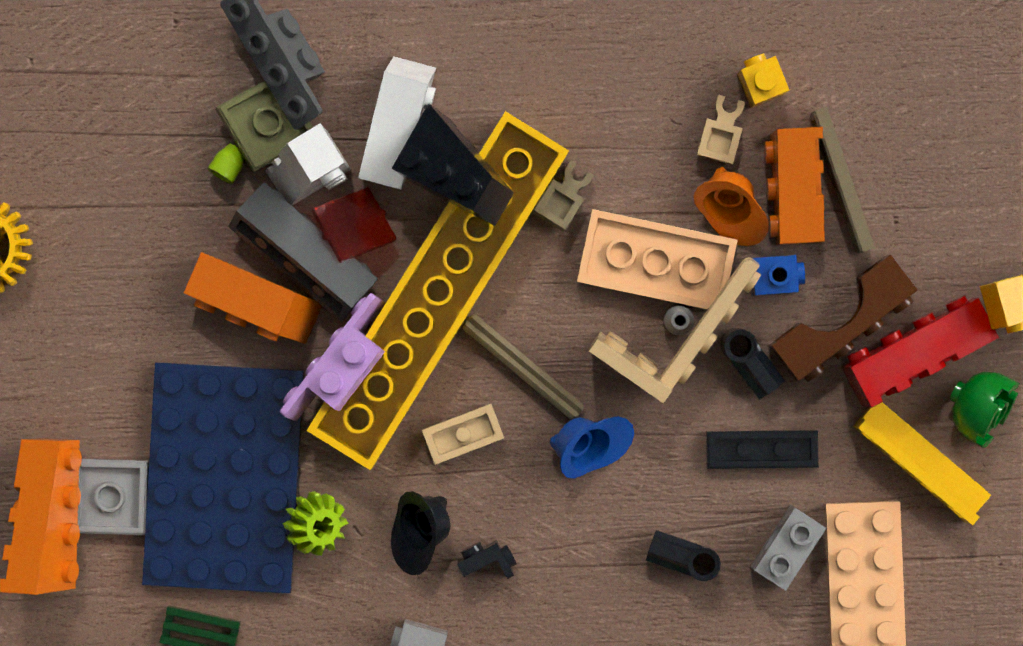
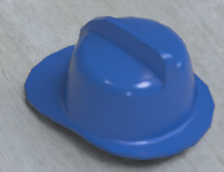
(591, 444)

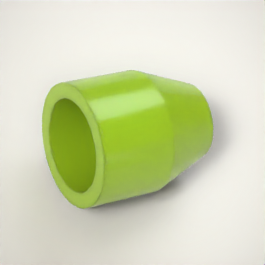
(227, 164)

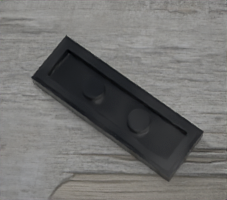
(762, 449)

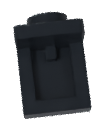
(479, 556)

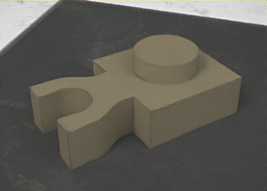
(561, 200)

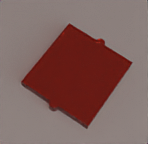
(354, 224)

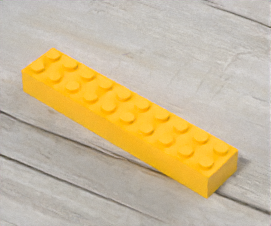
(439, 295)

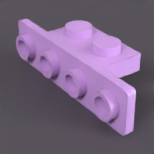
(342, 365)

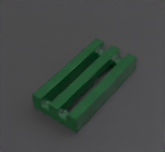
(169, 625)

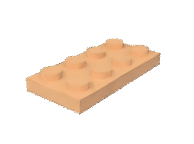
(655, 259)
(865, 573)

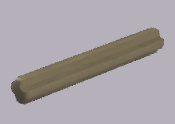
(523, 367)

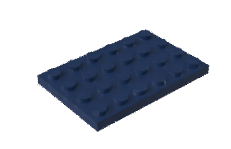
(221, 478)

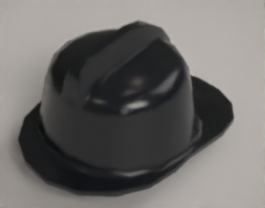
(417, 530)

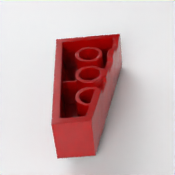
(918, 351)

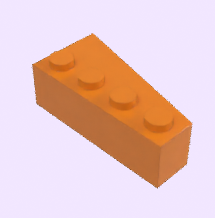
(44, 518)

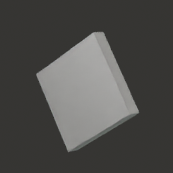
(113, 496)

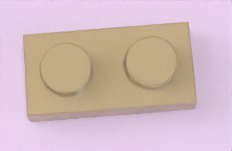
(463, 434)

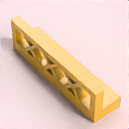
(923, 462)

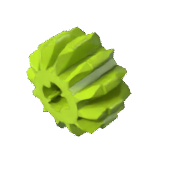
(305, 515)

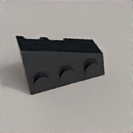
(451, 168)

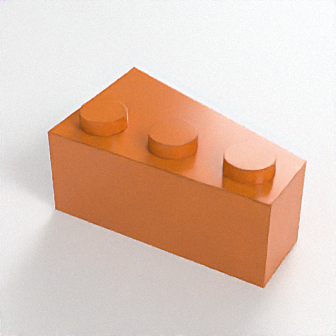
(795, 186)
(251, 300)

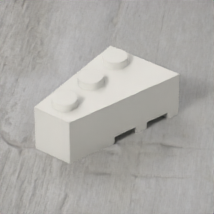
(399, 106)
(308, 165)

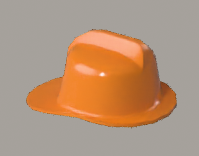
(732, 208)

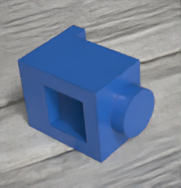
(767, 285)

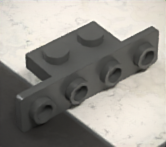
(280, 56)

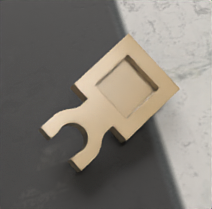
(720, 137)

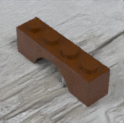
(880, 290)

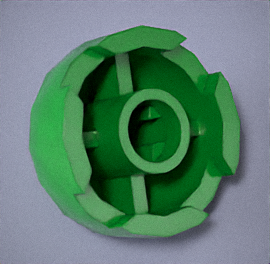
(982, 405)

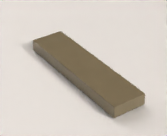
(842, 182)

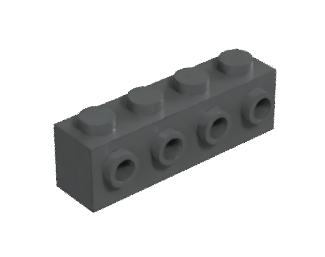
(299, 252)

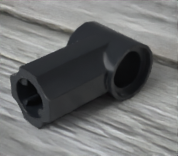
(752, 364)
(679, 555)

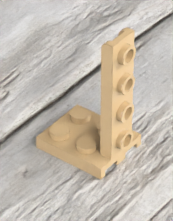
(644, 370)

